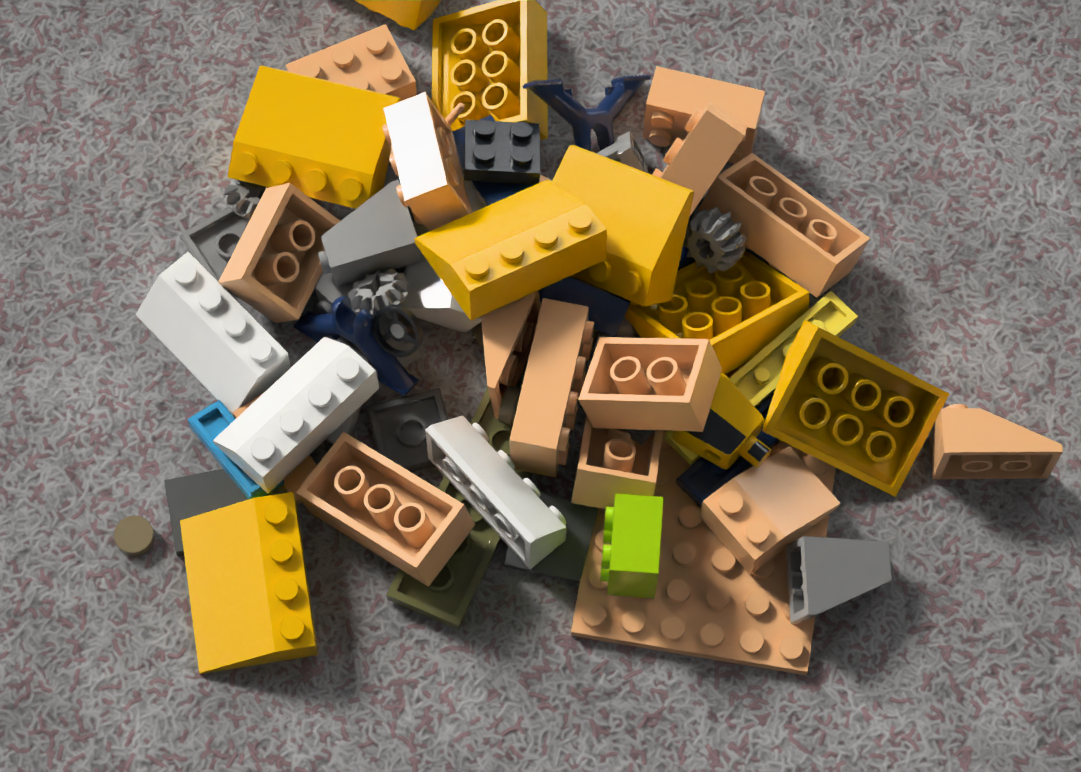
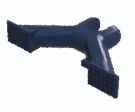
(584, 119)
(358, 331)

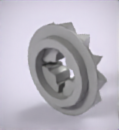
(237, 194)
(389, 290)

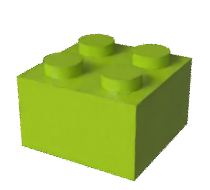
(635, 540)

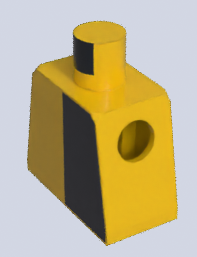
(728, 429)

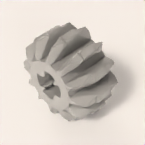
(714, 240)

